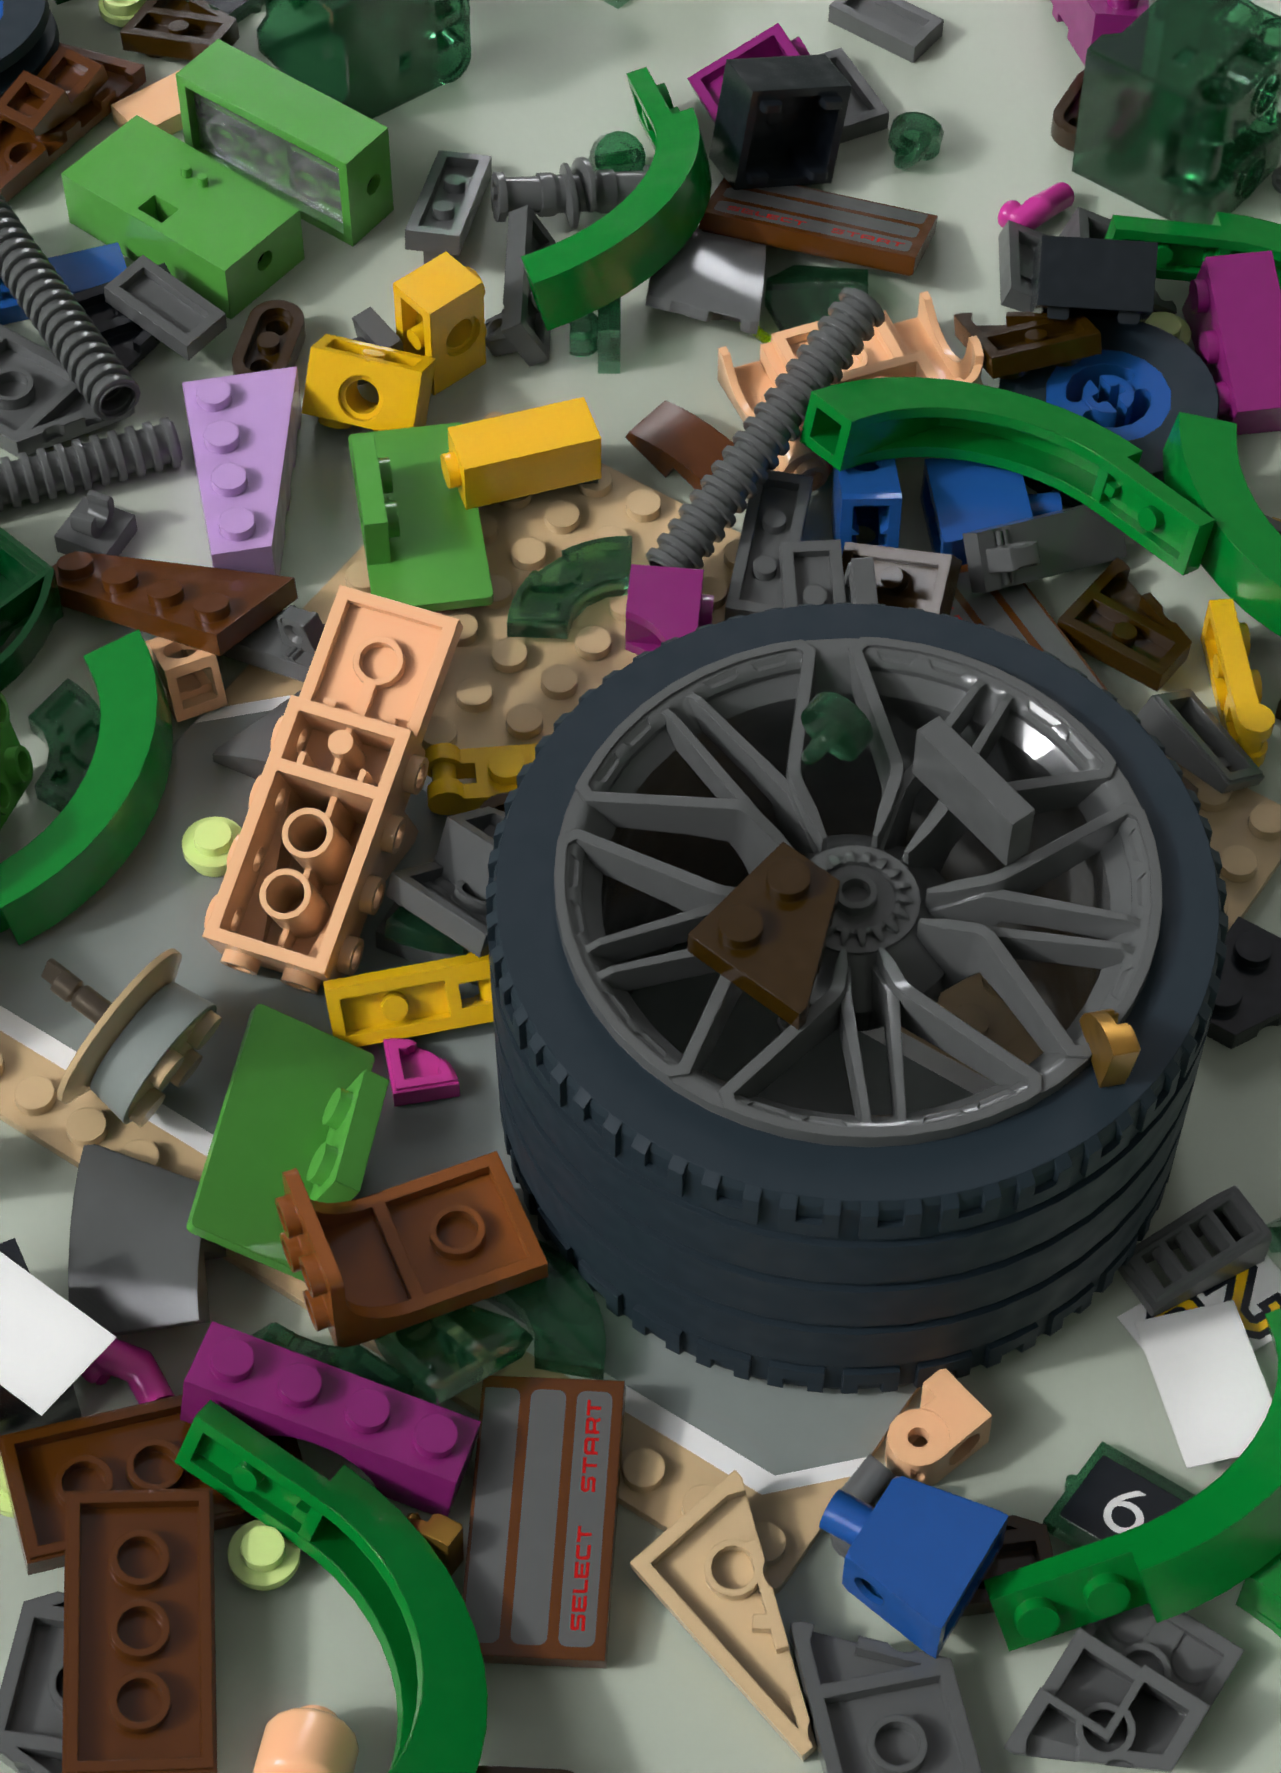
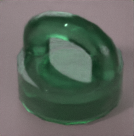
(914, 138)
(618, 152)
(835, 728)

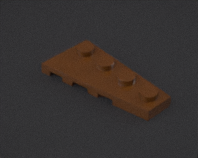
(28, 155)
(173, 600)

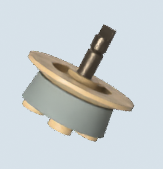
(137, 1039)

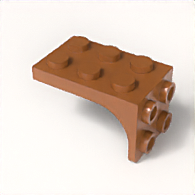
(408, 1249)

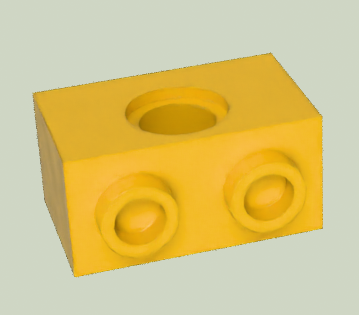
(443, 318)
(399, 376)

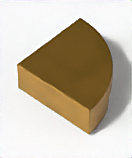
(1112, 1046)
(443, 1536)

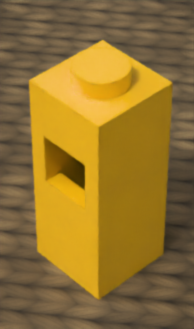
(523, 453)

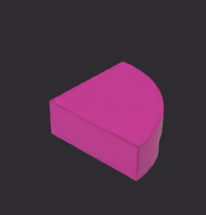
(417, 1073)

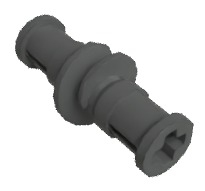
(568, 192)

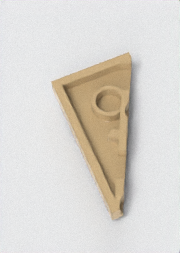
(720, 1591)

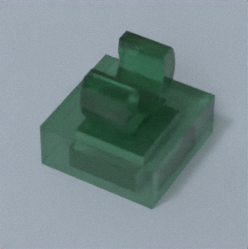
(599, 334)

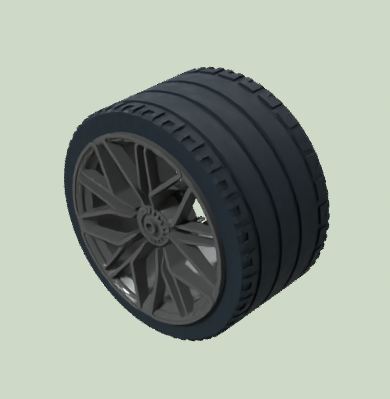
(807, 1234)

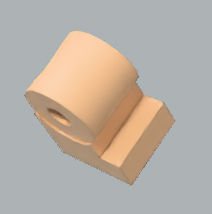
(189, 678)
(938, 1435)

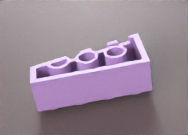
(244, 462)

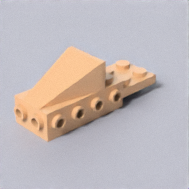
(334, 795)

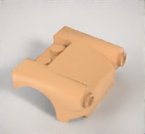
(896, 350)

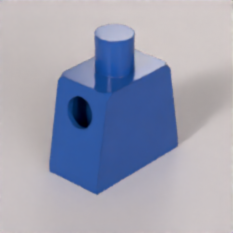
(972, 497)
(869, 498)
(916, 1555)

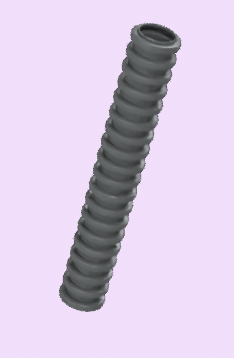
(63, 322)
(768, 432)
(89, 462)

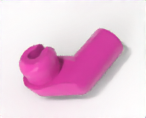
(1037, 208)
(132, 1365)

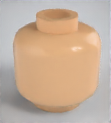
(307, 1742)

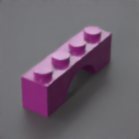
(664, 605)
(399, 1441)

